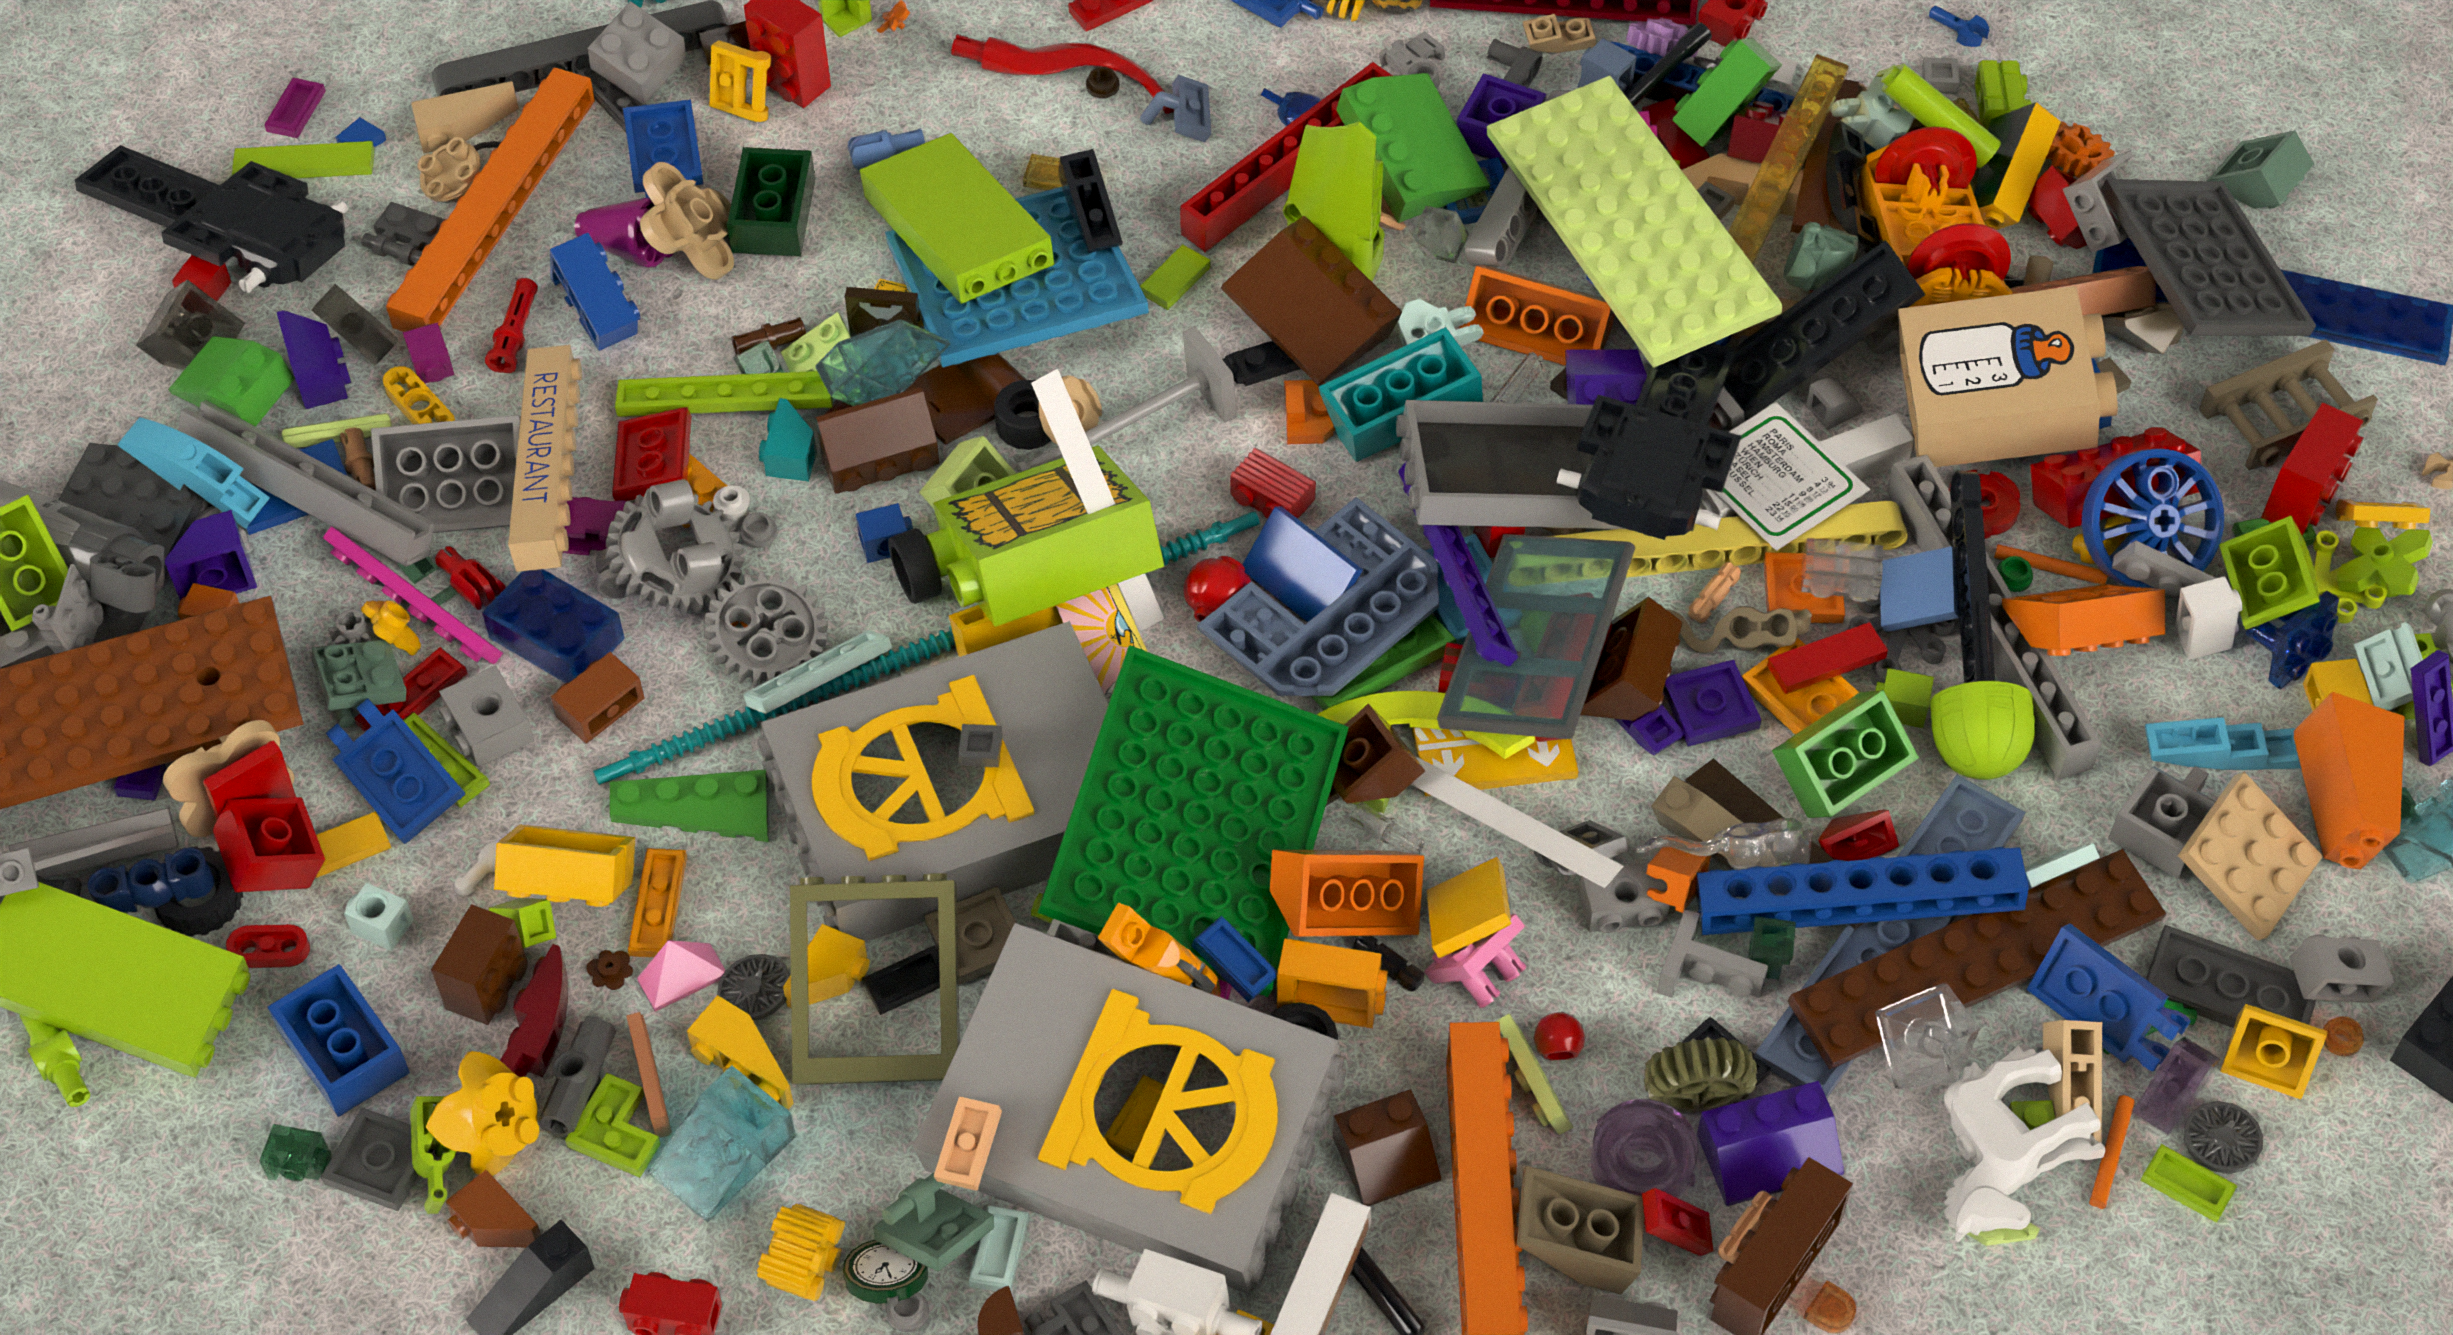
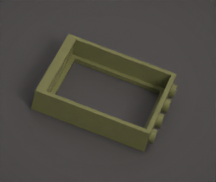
(874, 1068)

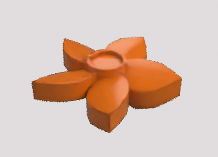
(894, 17)

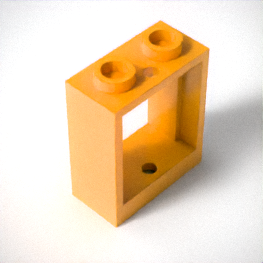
(1334, 979)

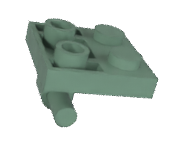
(355, 673)
(931, 1224)

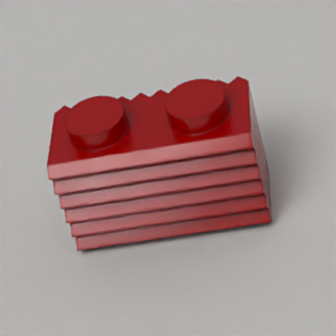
(1268, 483)

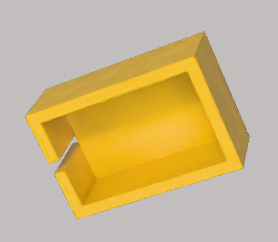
(564, 864)

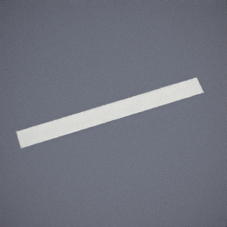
(1090, 483)
(1517, 825)

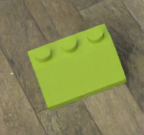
(29, 563)

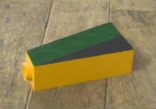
(2011, 173)

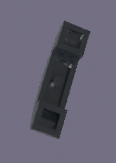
(1844, 156)

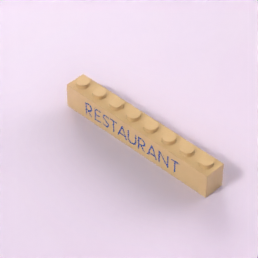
(545, 459)

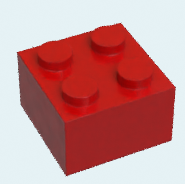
(268, 844)

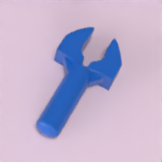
(1963, 27)

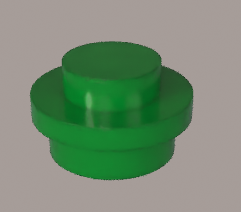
(2016, 573)

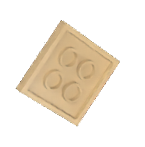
(2250, 856)

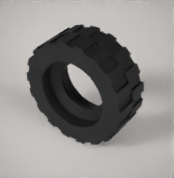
(209, 915)

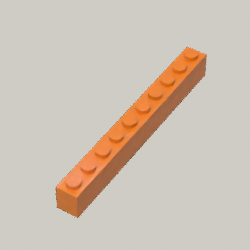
(491, 202)

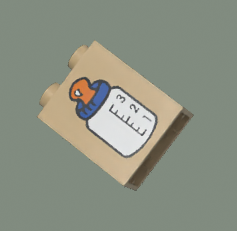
(2004, 376)

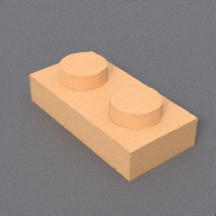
(968, 1143)

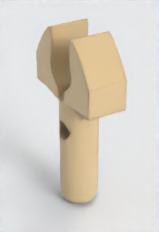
(2438, 463)

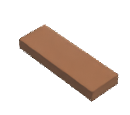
(649, 1075)

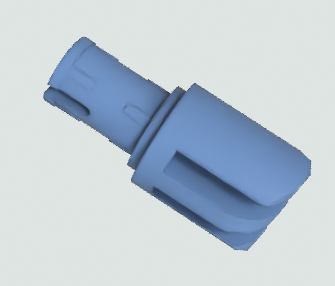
(881, 145)

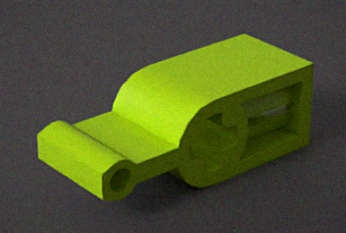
(422, 1161)

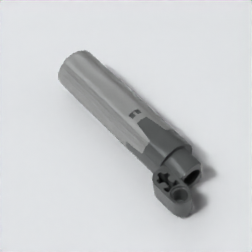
(109, 555)

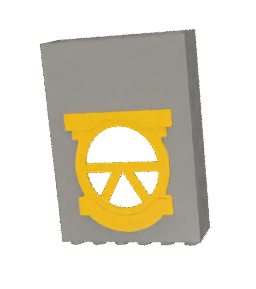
(1007, 831)
(1040, 1053)

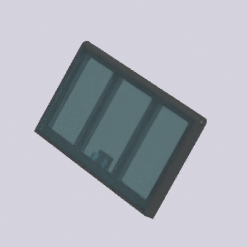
(1557, 611)

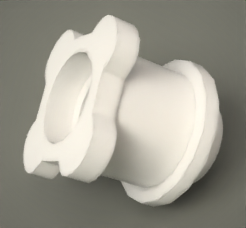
(734, 503)

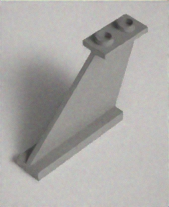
(85, 849)

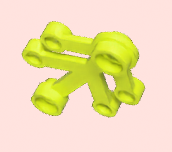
(2327, 580)

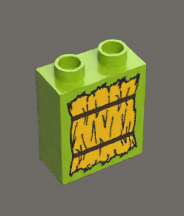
(1035, 545)

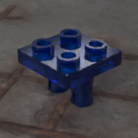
(2300, 640)

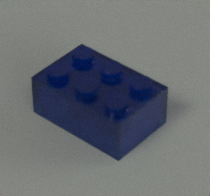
(552, 624)

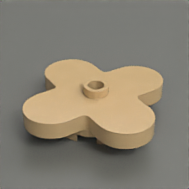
(687, 220)
(186, 774)

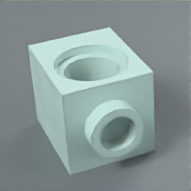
(387, 927)

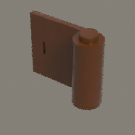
(964, 394)

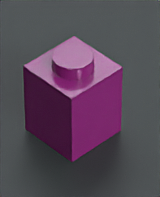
(428, 353)

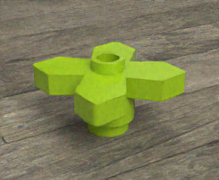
(2384, 561)

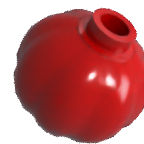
(1212, 584)

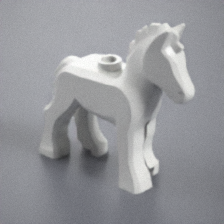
(2004, 1146)

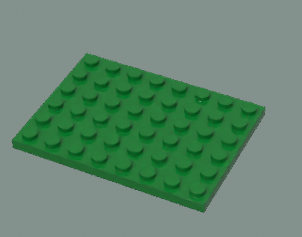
(1189, 803)

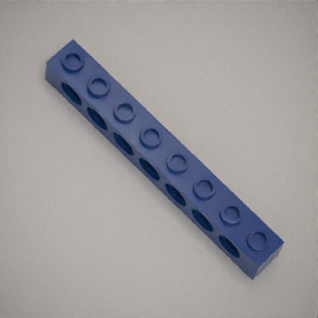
(1961, 892)

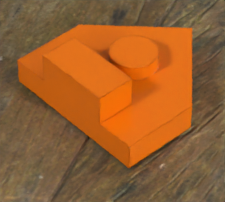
(1306, 413)

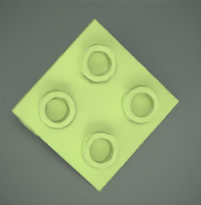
(815, 344)

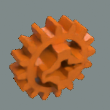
(2077, 149)

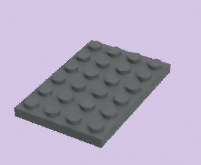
(2207, 258)

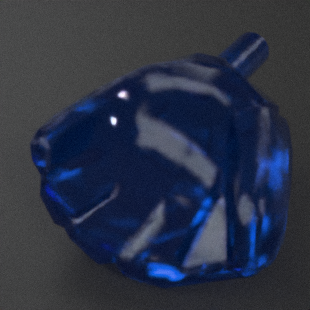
(1292, 105)

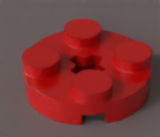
(2004, 502)

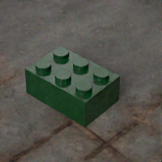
(771, 201)

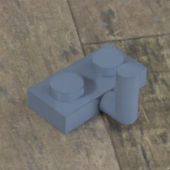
(1190, 108)

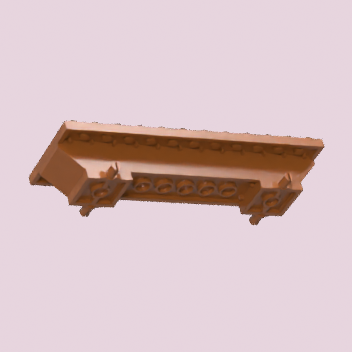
(141, 700)

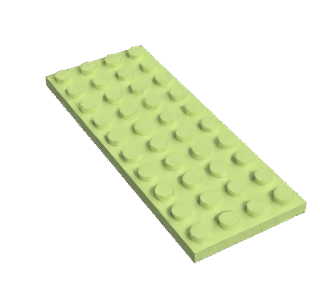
(1633, 221)

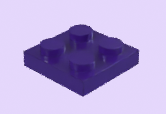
(1711, 703)

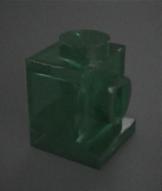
(1772, 944)
(294, 1154)

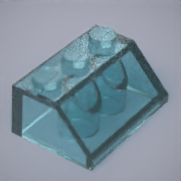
(2426, 839)

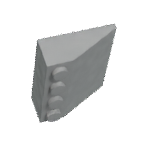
(450, 470)

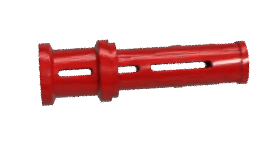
(509, 337)

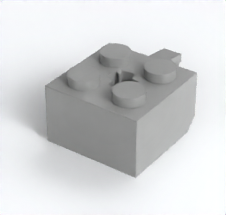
(2162, 818)

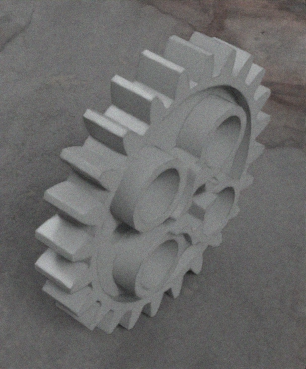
(745, 605)

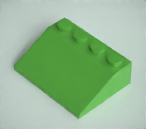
(1416, 140)

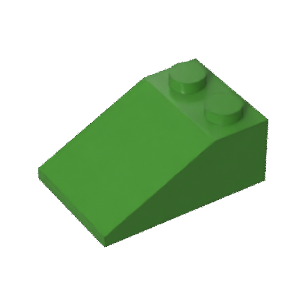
(235, 377)

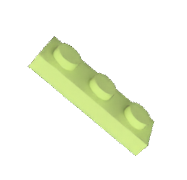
(1533, 1077)

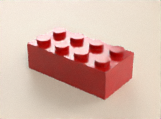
(2064, 480)

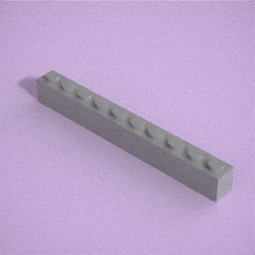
(2060, 724)

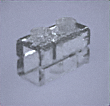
(1842, 569)

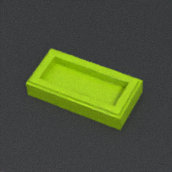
(1175, 277)
(2188, 1183)

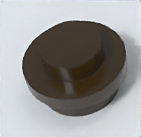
(1102, 82)

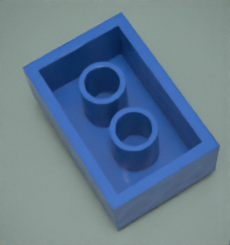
(338, 1040)

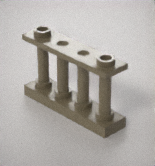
(2281, 375)

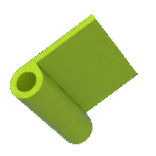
(1935, 109)

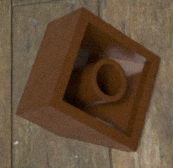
(1373, 760)
(1386, 1148)

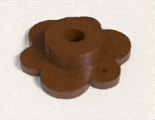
(610, 977)

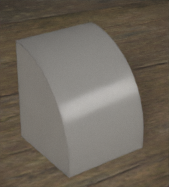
(1832, 402)

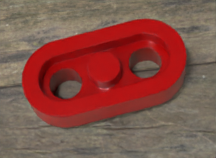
(269, 945)

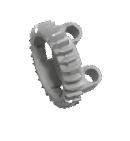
(693, 570)

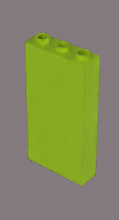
(957, 217)
(116, 978)

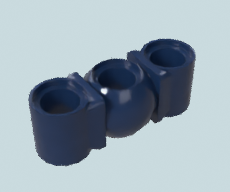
(168, 879)

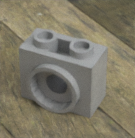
(469, 710)

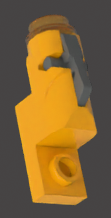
(1155, 950)

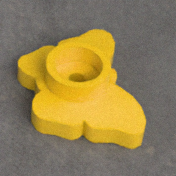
(391, 626)

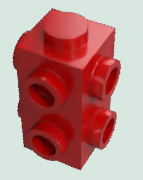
(670, 1306)

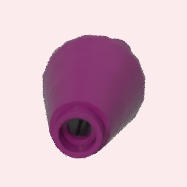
(620, 231)

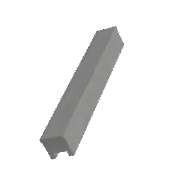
(312, 485)

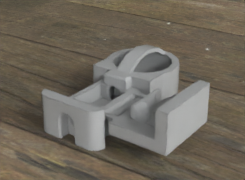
(1414, 57)

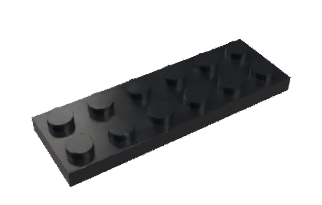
(1820, 328)

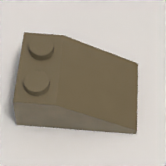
(1582, 1229)

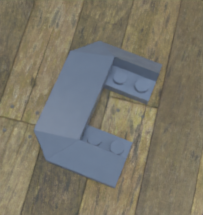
(1352, 632)

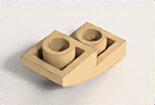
(1548, 35)

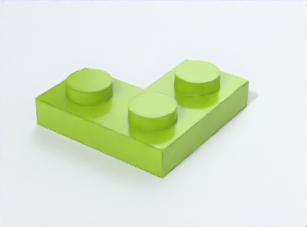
(605, 1130)

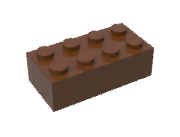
(1780, 1249)

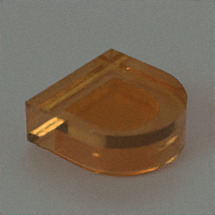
(1831, 1309)

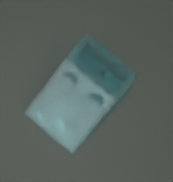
(879, 362)
(723, 1143)

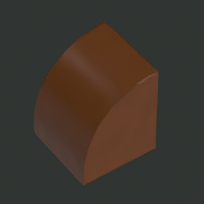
(999, 1315)

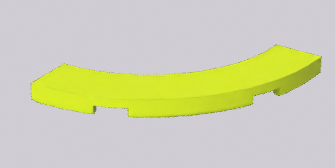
(1421, 711)

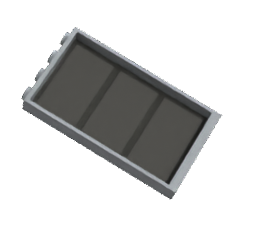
(1494, 463)

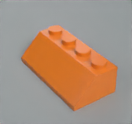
(1536, 315)
(2088, 617)
(1348, 891)

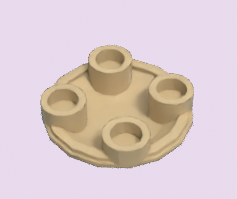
(449, 170)

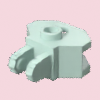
(1874, 115)
(1422, 319)

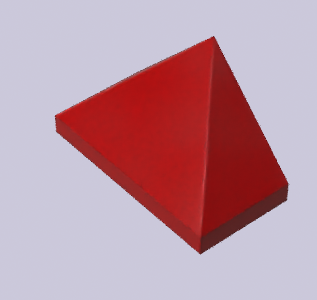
(1859, 836)

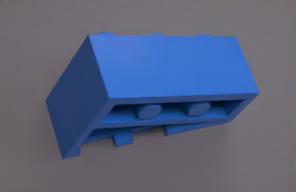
(594, 291)

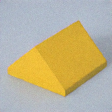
(2273, 1051)

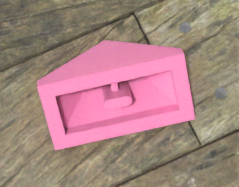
(679, 972)

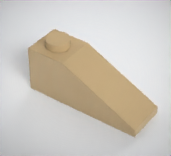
(462, 114)
(2079, 1052)

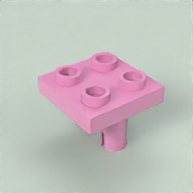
(1468, 962)

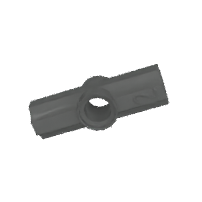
(576, 1076)

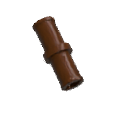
(775, 334)

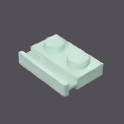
(2387, 665)
(2060, 864)

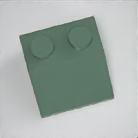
(2265, 169)

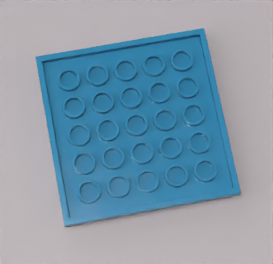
(1060, 300)

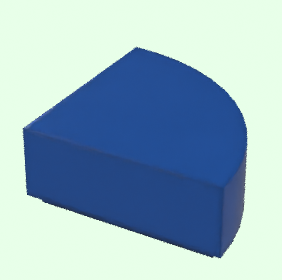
(361, 131)

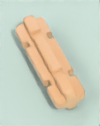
(1714, 592)
(1748, 1220)

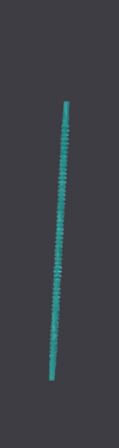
(640, 760)

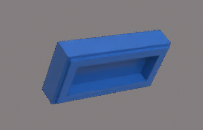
(1235, 959)

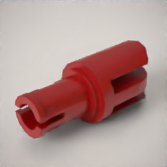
(469, 578)

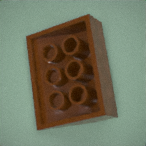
(1312, 301)

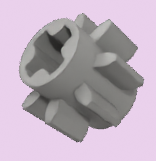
(351, 628)

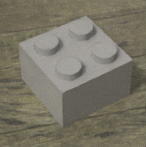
(637, 53)

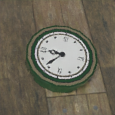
(880, 1273)

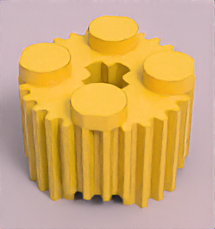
(801, 1251)

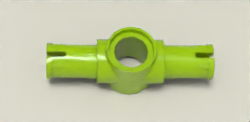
(57, 1060)

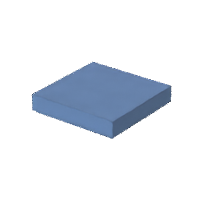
(1919, 589)

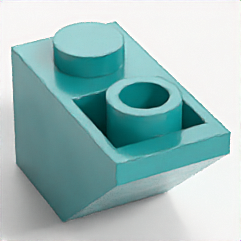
(789, 445)

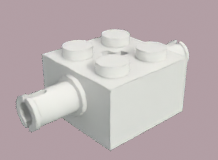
(1174, 1298)

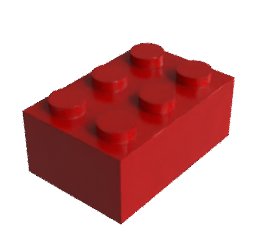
(796, 45)
(2314, 468)

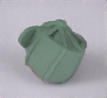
(1819, 256)

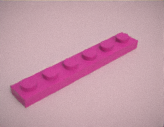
(421, 605)

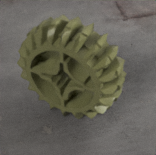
(1701, 1074)

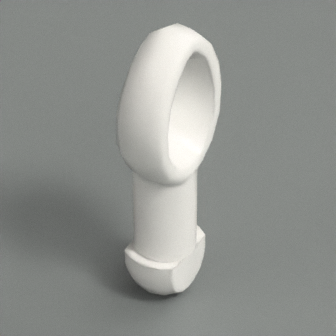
(486, 864)

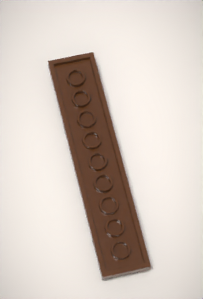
(1975, 954)

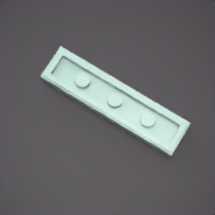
(817, 671)

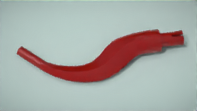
(1009, 58)

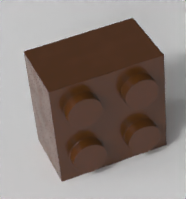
(480, 965)

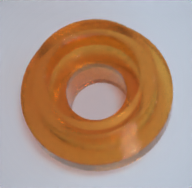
(2350, 1029)

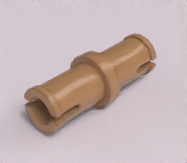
(358, 460)

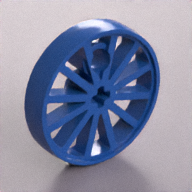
(2152, 504)

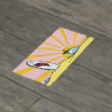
(1104, 631)

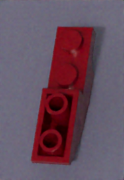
(540, 1017)

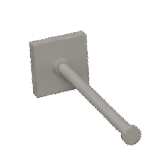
(1205, 373)

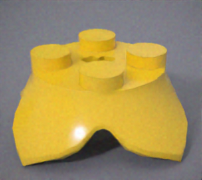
(489, 1114)

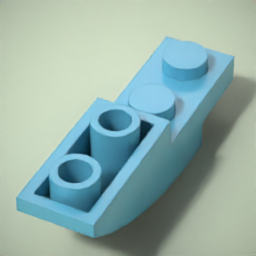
(198, 466)

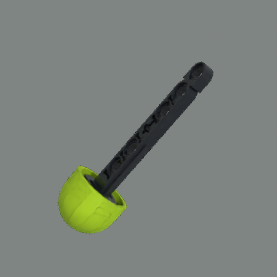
(1985, 723)

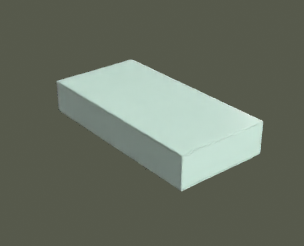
(999, 1250)

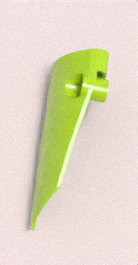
(1341, 191)

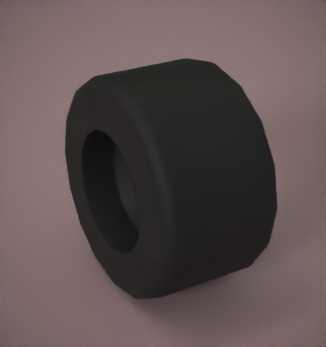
(1016, 430)

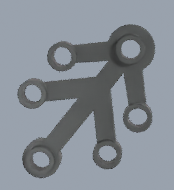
(1898, 638)

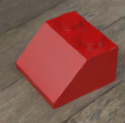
(2052, 207)

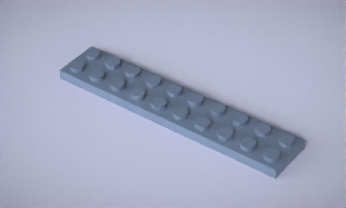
(1960, 820)

